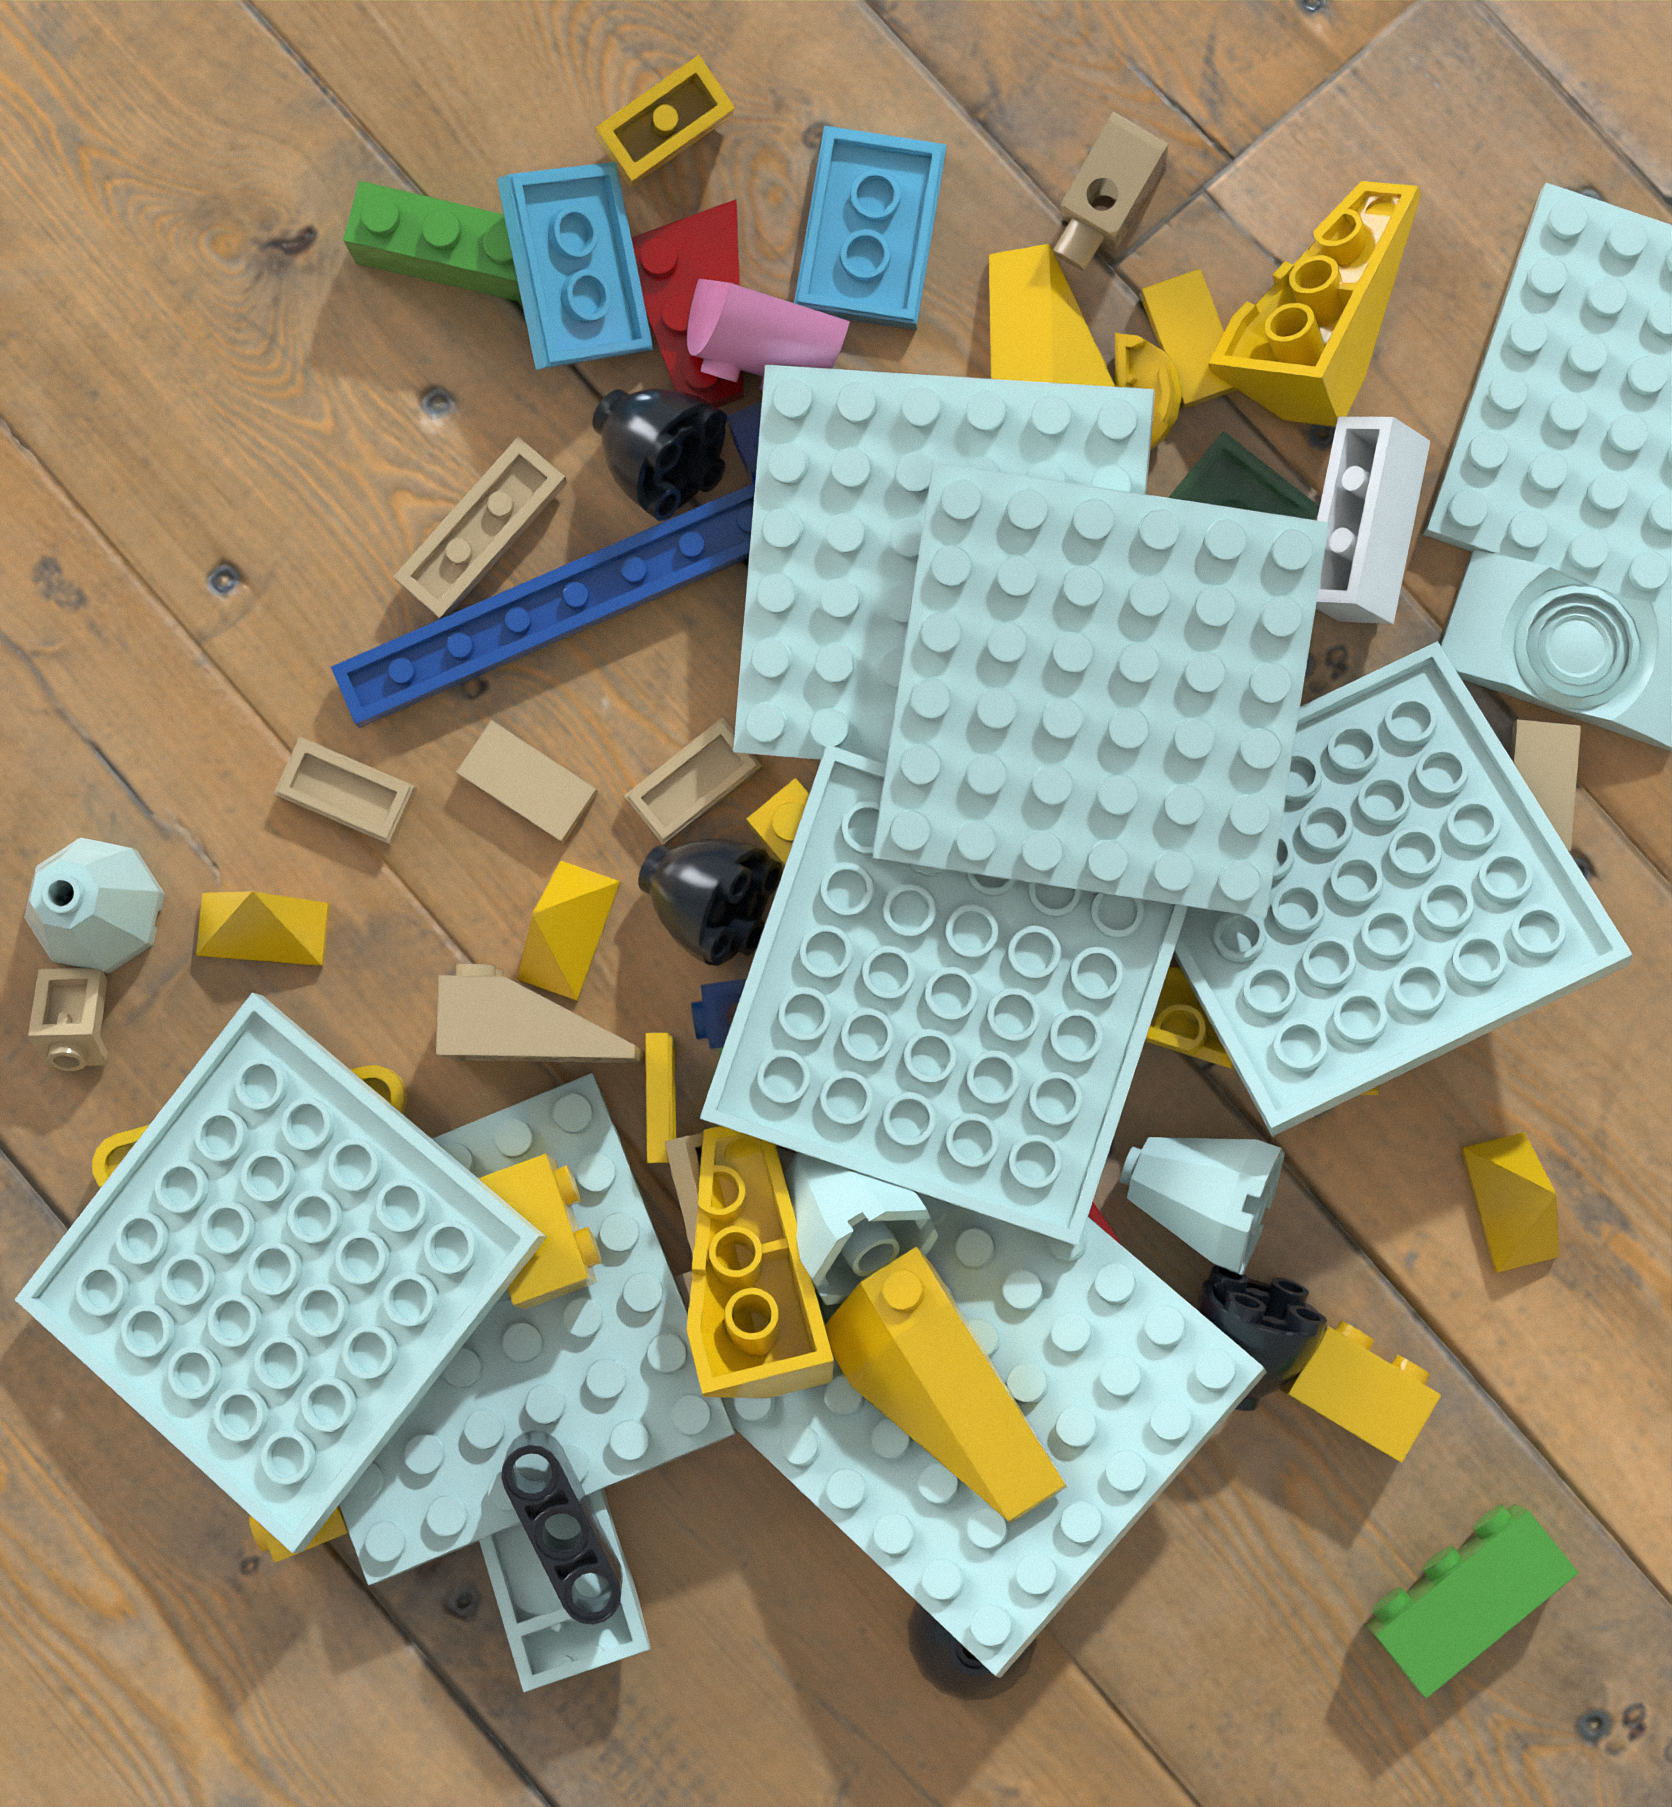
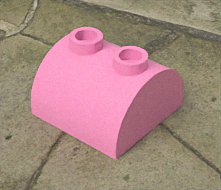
(750, 329)

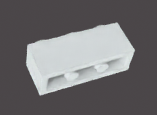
(1371, 515)

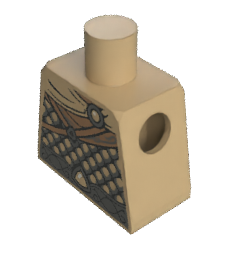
(1121, 167)

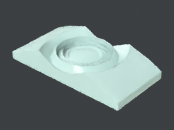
(1563, 646)
(540, 1632)

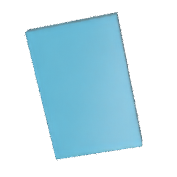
(870, 227)
(575, 264)

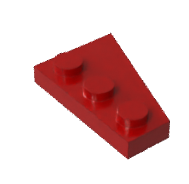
(668, 271)

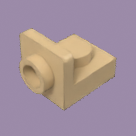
(69, 1018)

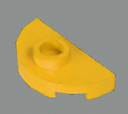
(1148, 367)

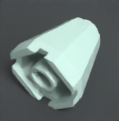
(94, 905)
(1206, 1192)
(851, 1224)

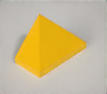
(262, 928)
(567, 930)
(1513, 1201)

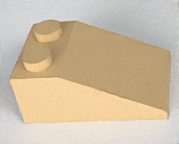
(500, 1020)

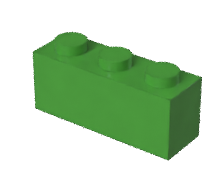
(431, 240)
(1469, 1597)

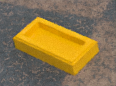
(1188, 333)
(660, 1095)

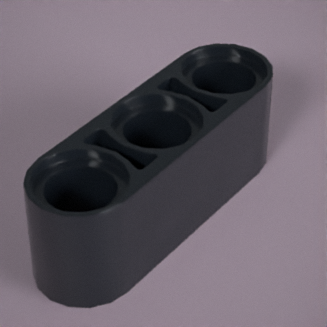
(569, 1558)

